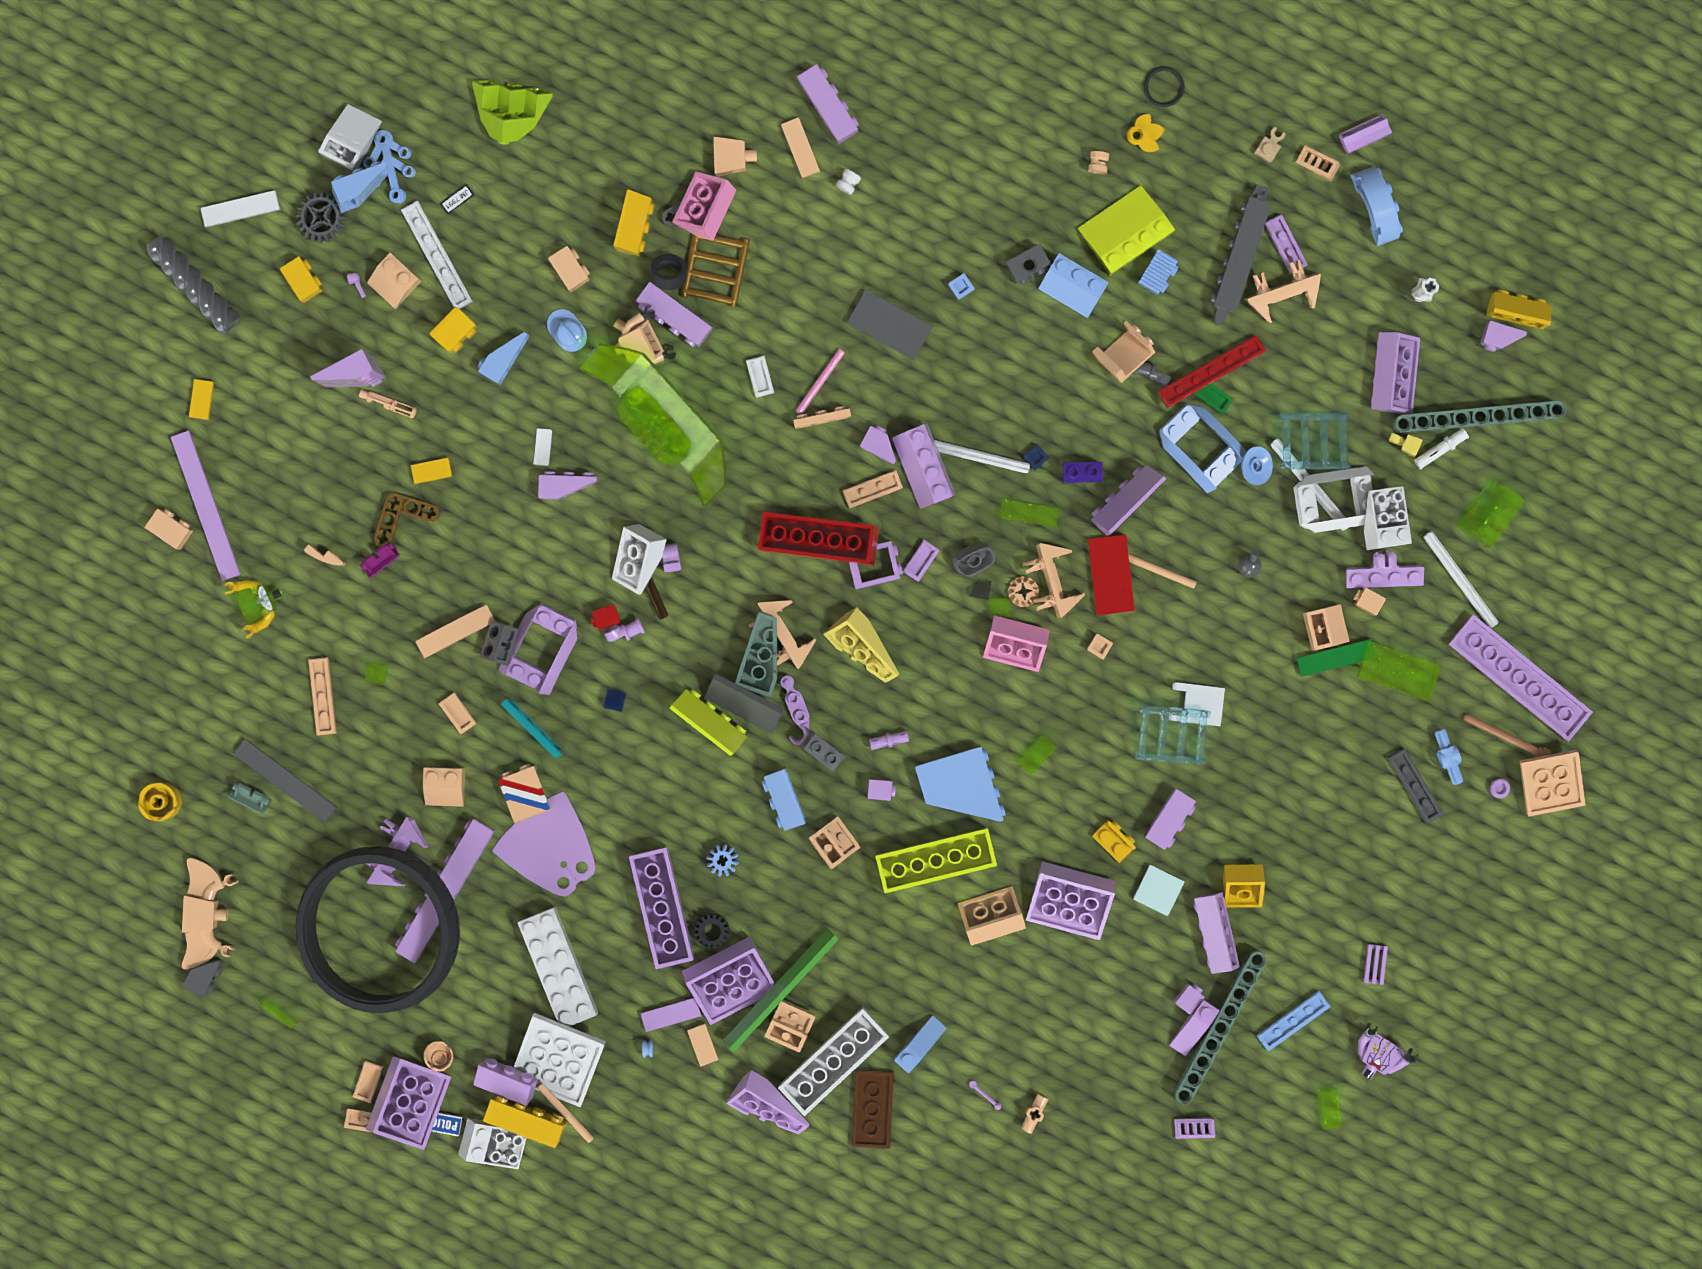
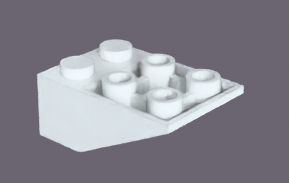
(350, 137)
(1386, 519)
(491, 1145)

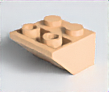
(1326, 627)

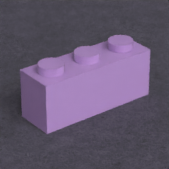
(1170, 819)
(505, 1081)

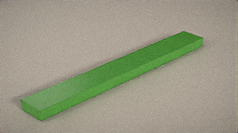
(780, 990)

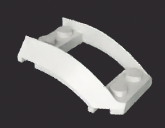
(1307, 504)

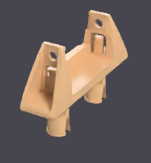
(1300, 284)
(1055, 596)
(790, 649)

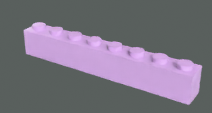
(454, 876)

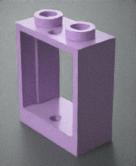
(896, 568)

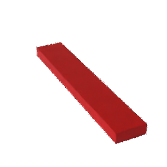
(1211, 371)

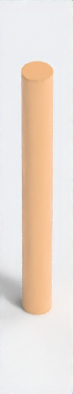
(1162, 571)
(565, 1112)

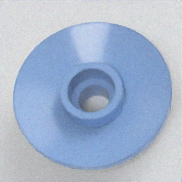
(1257, 465)

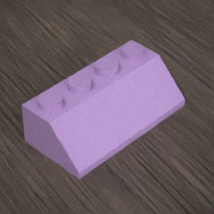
(1395, 372)
(923, 466)

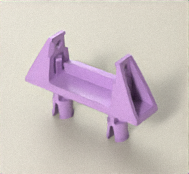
(401, 840)

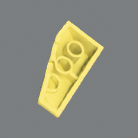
(859, 639)

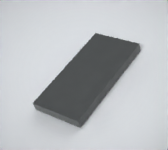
(889, 325)
(743, 703)

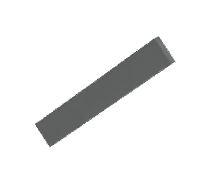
(285, 780)

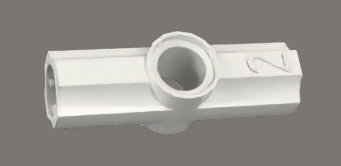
(1425, 290)

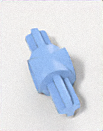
(1448, 756)

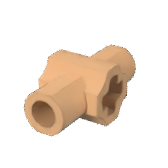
(1030, 1122)

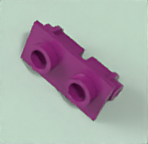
(386, 554)

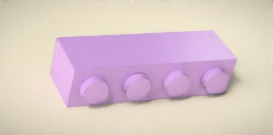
(828, 104)
(674, 314)
(1216, 932)

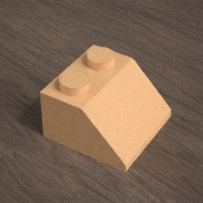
(393, 281)
(444, 786)

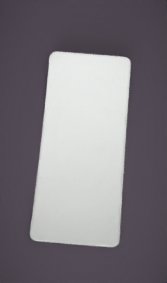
(542, 447)

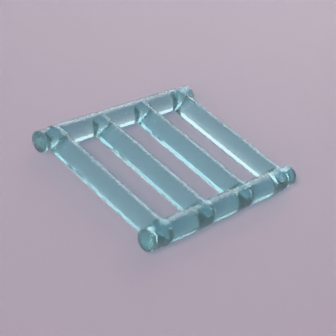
(1306, 464)
(1179, 757)

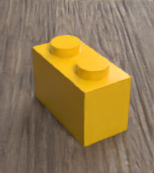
(301, 279)

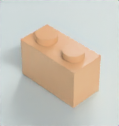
(569, 269)
(169, 528)

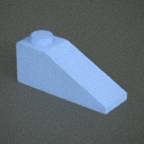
(500, 361)
(920, 1044)

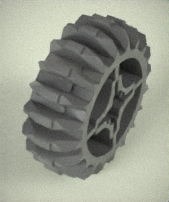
(327, 211)

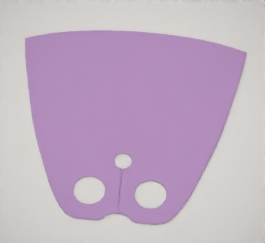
(544, 841)

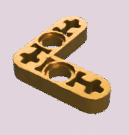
(401, 508)

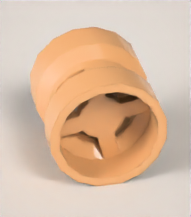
(1098, 162)

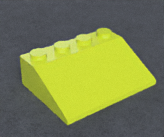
(1126, 230)
(709, 722)

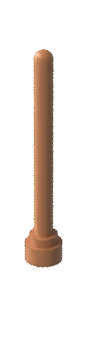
(1507, 737)

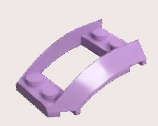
(530, 674)

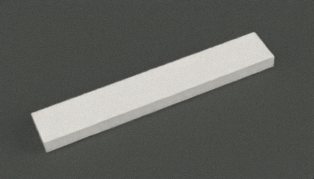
(436, 255)

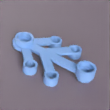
(392, 162)

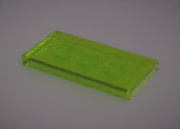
(1398, 671)

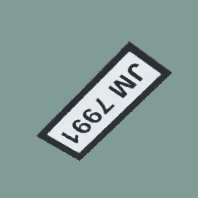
(457, 199)

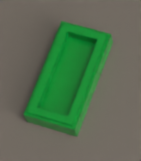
(1214, 398)

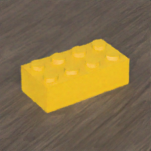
(525, 1120)

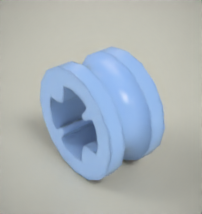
(647, 1048)

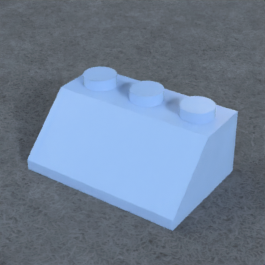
(1073, 285)
(784, 799)

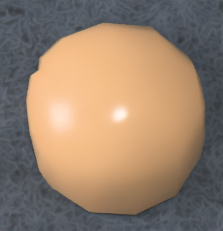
(438, 1056)

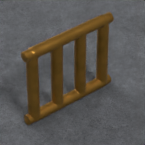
(736, 282)

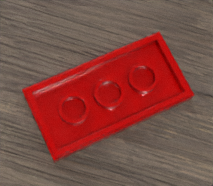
(1111, 575)

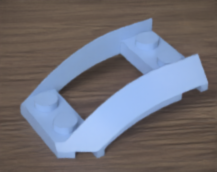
(1220, 466)

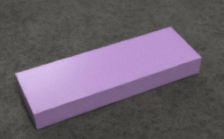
(1284, 242)
(670, 1014)

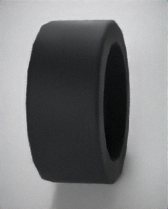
(666, 282)

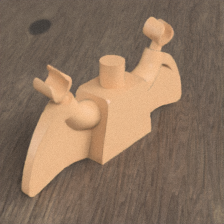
(202, 914)

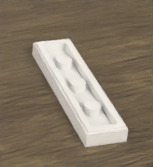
(240, 208)

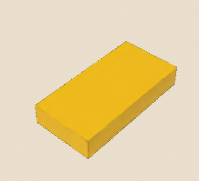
(201, 399)
(431, 471)

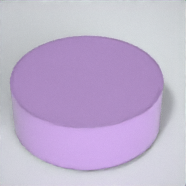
(1499, 788)

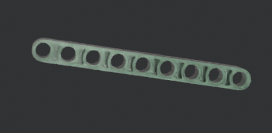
(1488, 417)
(1219, 1037)

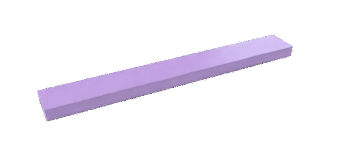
(205, 505)

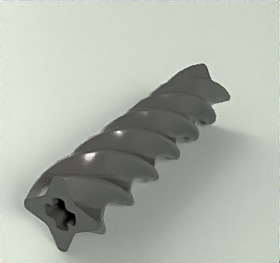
(189, 281)

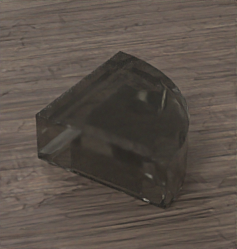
(981, 590)

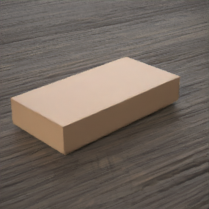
(457, 713)
(702, 1044)
(368, 1081)

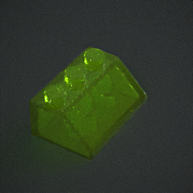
(1490, 513)

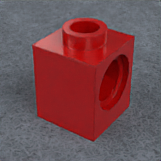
(605, 617)

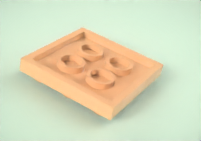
(1552, 782)

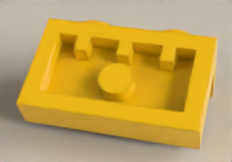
(1114, 841)

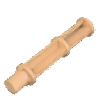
(388, 403)

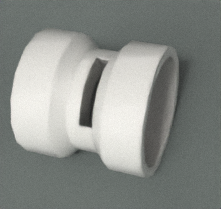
(848, 181)

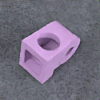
(671, 558)

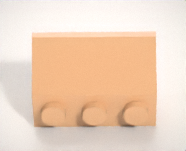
(991, 915)

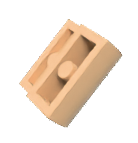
(834, 842)
(790, 1025)

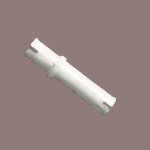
(1447, 444)

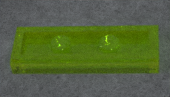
(1029, 513)

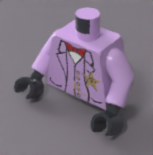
(1381, 1054)

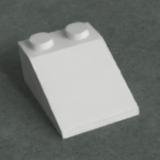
(637, 557)

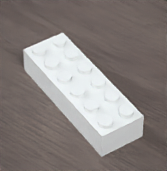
(558, 967)
(833, 1061)

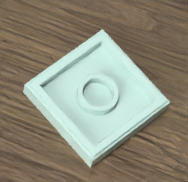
(1158, 890)

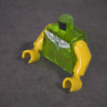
(255, 603)

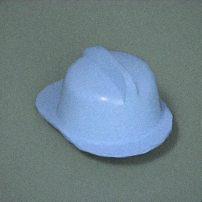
(567, 330)

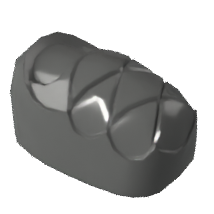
(974, 559)

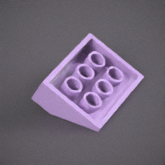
(352, 371)
(1127, 500)
(1071, 900)
(729, 980)
(408, 1103)

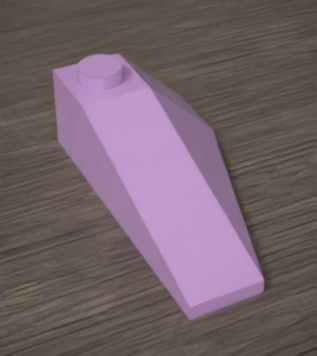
(758, 1096)

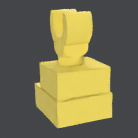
(1410, 444)

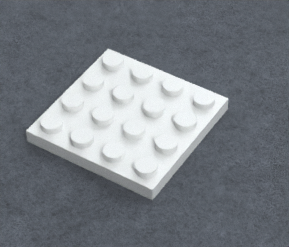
(559, 1058)

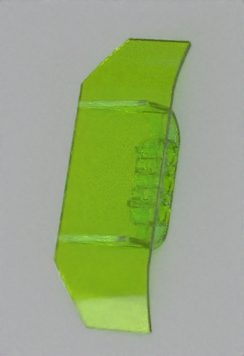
(661, 416)

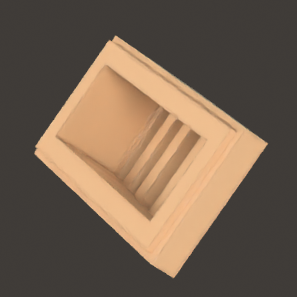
(1335, 164)

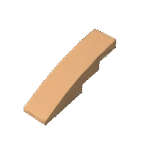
(454, 631)

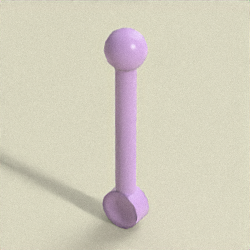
(997, 1105)

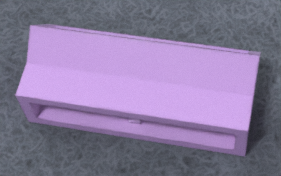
(1365, 134)

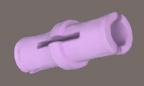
(888, 740)

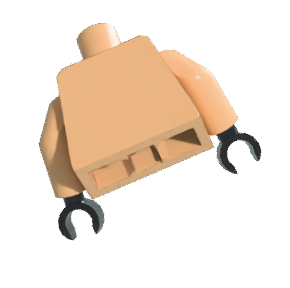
(640, 336)

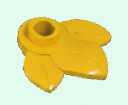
(1148, 133)

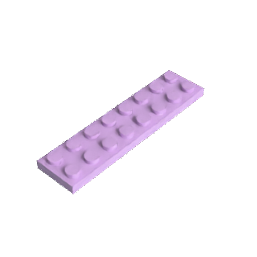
(1520, 678)

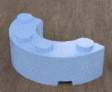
(1379, 203)

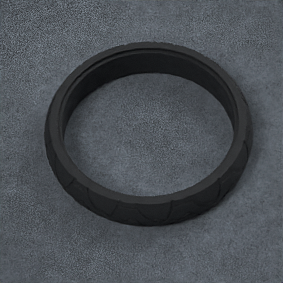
(319, 967)

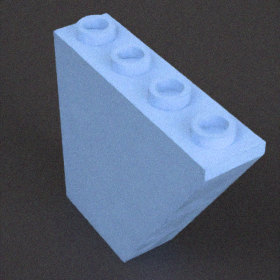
(961, 784)

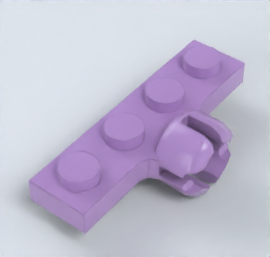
(1384, 573)

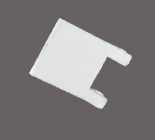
(1201, 698)

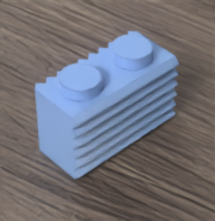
(1158, 271)

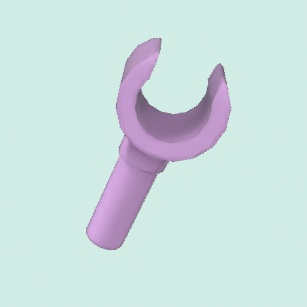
(354, 278)

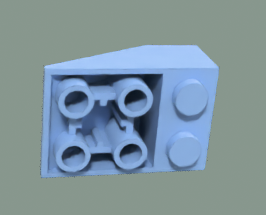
(355, 188)

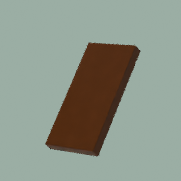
(872, 1109)

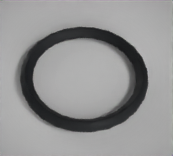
(1164, 69)

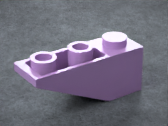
(561, 486)

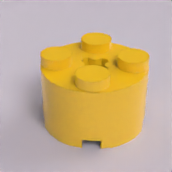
(150, 797)

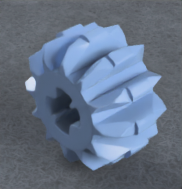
(716, 857)

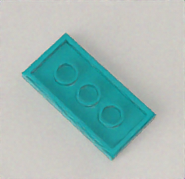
(548, 743)

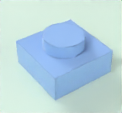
(961, 286)

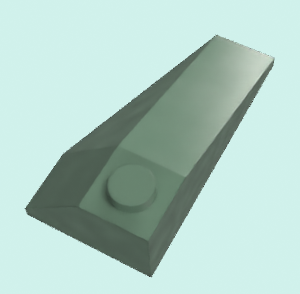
(759, 662)

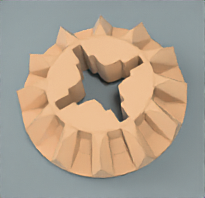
(1017, 598)

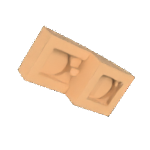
(329, 557)

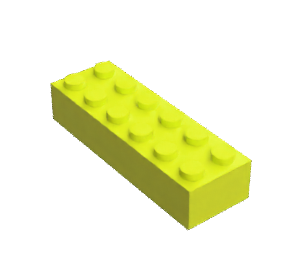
(936, 860)

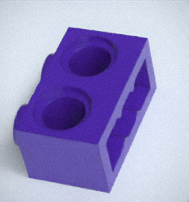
(1082, 472)

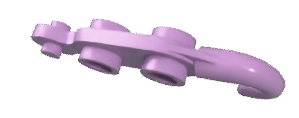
(796, 707)

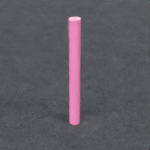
(819, 382)

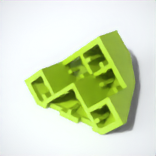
(510, 109)

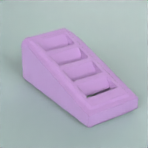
(1211, 1127)

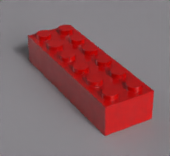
(818, 538)

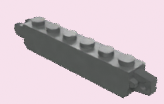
(1241, 256)

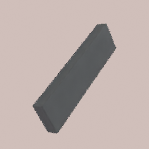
(1415, 786)

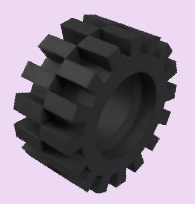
(712, 919)

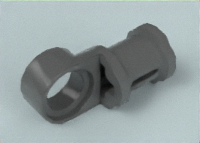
(1149, 371)

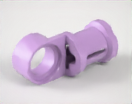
(629, 630)

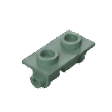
(250, 799)

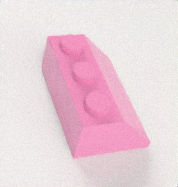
(704, 205)
(1016, 643)

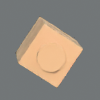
(1369, 601)

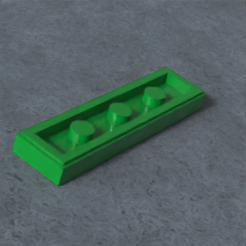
(1332, 658)

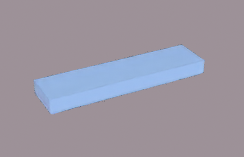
(1293, 1021)

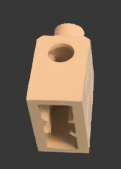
(731, 156)

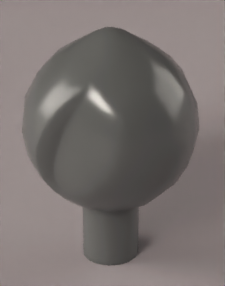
(1250, 564)

